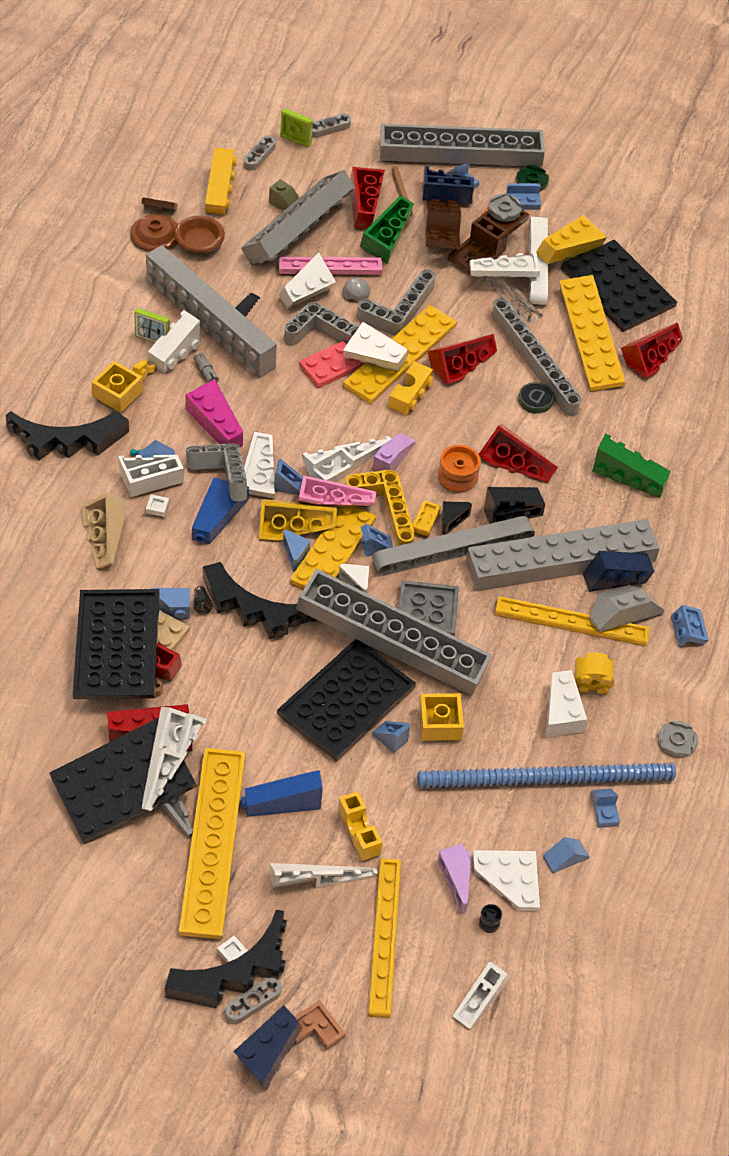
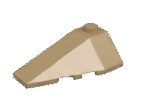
(104, 525)

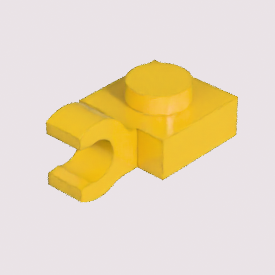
(143, 369)

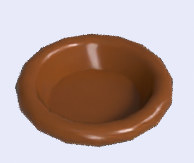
(153, 231)
(199, 234)

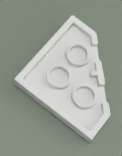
(510, 875)

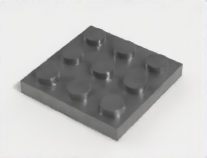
(431, 603)

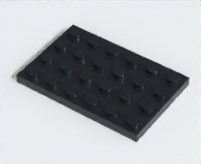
(624, 286)
(116, 644)
(346, 699)
(110, 783)

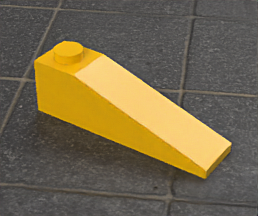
(294, 517)

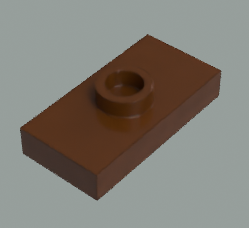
(159, 204)

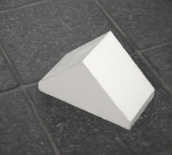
(355, 575)

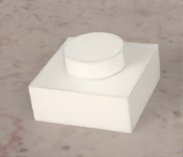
(157, 505)
(231, 949)

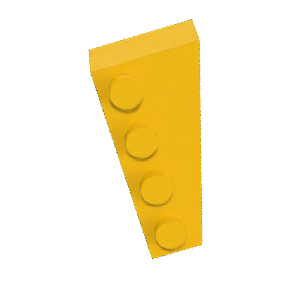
(220, 181)
(573, 239)

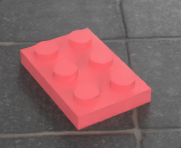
(329, 365)

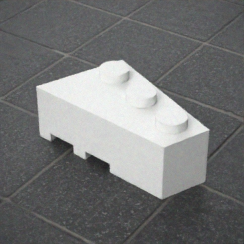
(309, 282)
(177, 344)
(375, 348)
(150, 474)

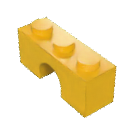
(405, 398)
(362, 834)

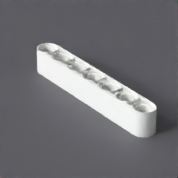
(538, 285)

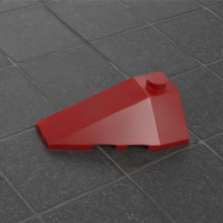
(651, 351)
(458, 359)
(512, 453)

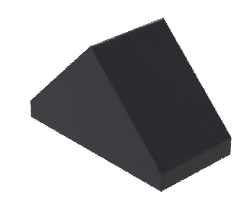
(454, 514)

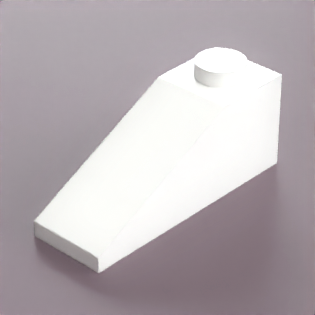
(482, 994)

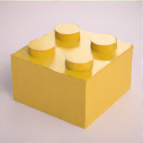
(117, 386)
(441, 717)

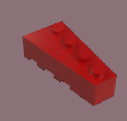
(365, 194)

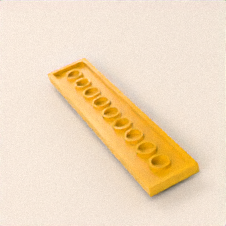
(212, 844)

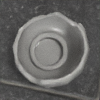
(356, 289)

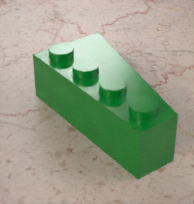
(387, 229)
(629, 468)

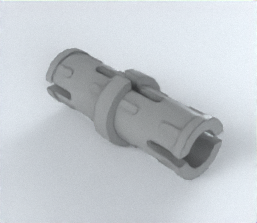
(205, 367)

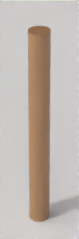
(399, 182)

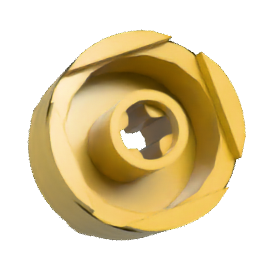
(594, 673)

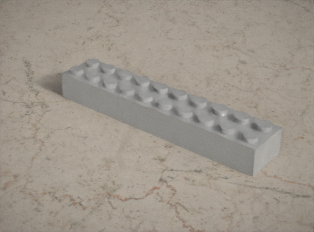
(461, 145)
(215, 314)
(555, 554)
(393, 632)

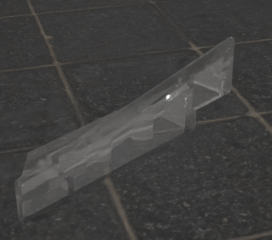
(509, 291)

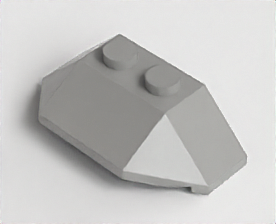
(623, 607)

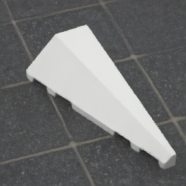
(342, 460)
(172, 739)
(321, 875)

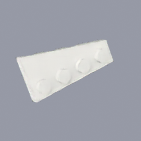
(513, 267)
(260, 466)

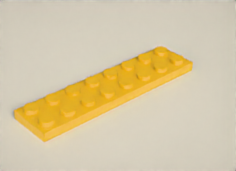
(591, 333)
(418, 337)

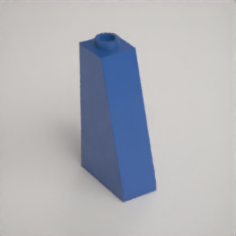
(215, 512)
(284, 795)

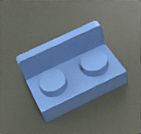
(526, 193)
(689, 625)

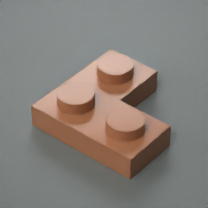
(319, 1021)

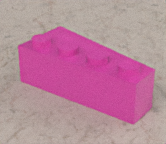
(214, 413)

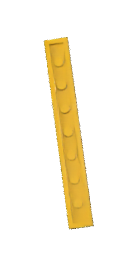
(568, 620)
(384, 938)

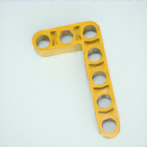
(388, 484)

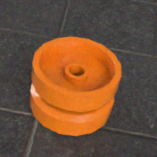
(459, 468)

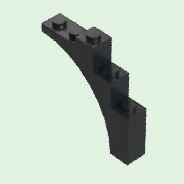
(68, 440)
(251, 609)
(209, 985)

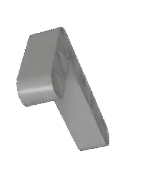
(321, 318)
(395, 320)
(221, 456)

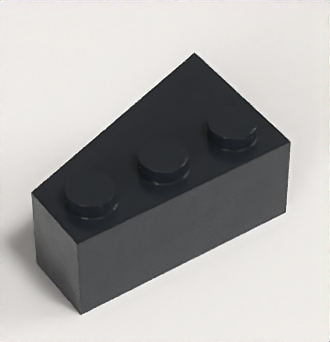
(513, 502)

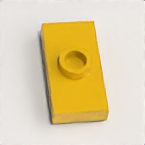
(426, 518)

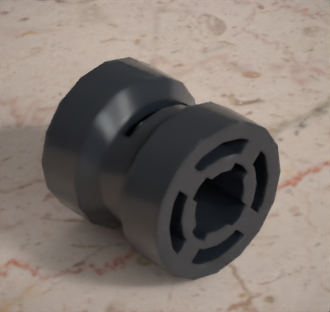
(490, 913)

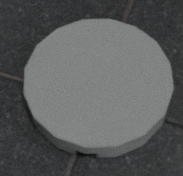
(504, 207)
(677, 739)

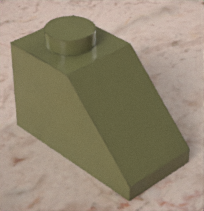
(282, 195)

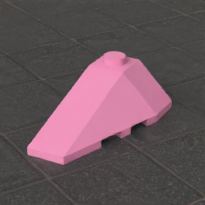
(332, 494)

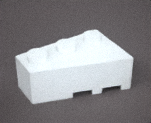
(564, 706)

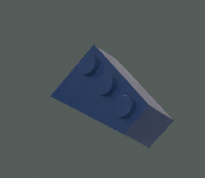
(447, 187)
(617, 570)
(269, 1045)

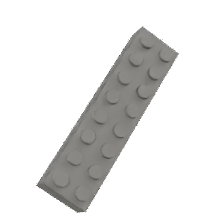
(298, 217)

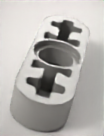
(339, 122)
(259, 147)
(255, 991)

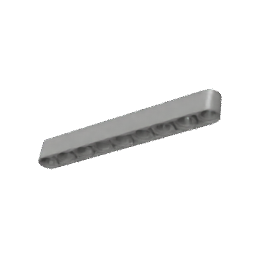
(536, 356)
(449, 545)

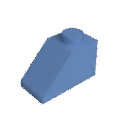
(175, 602)

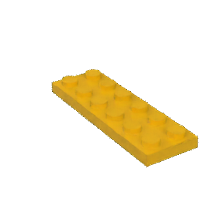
(334, 545)

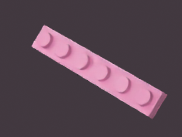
(336, 265)

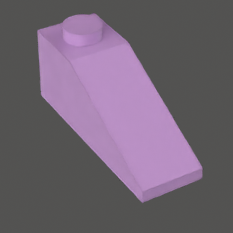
(392, 453)
(456, 869)

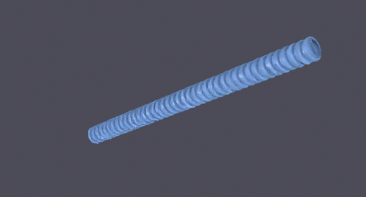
(546, 775)

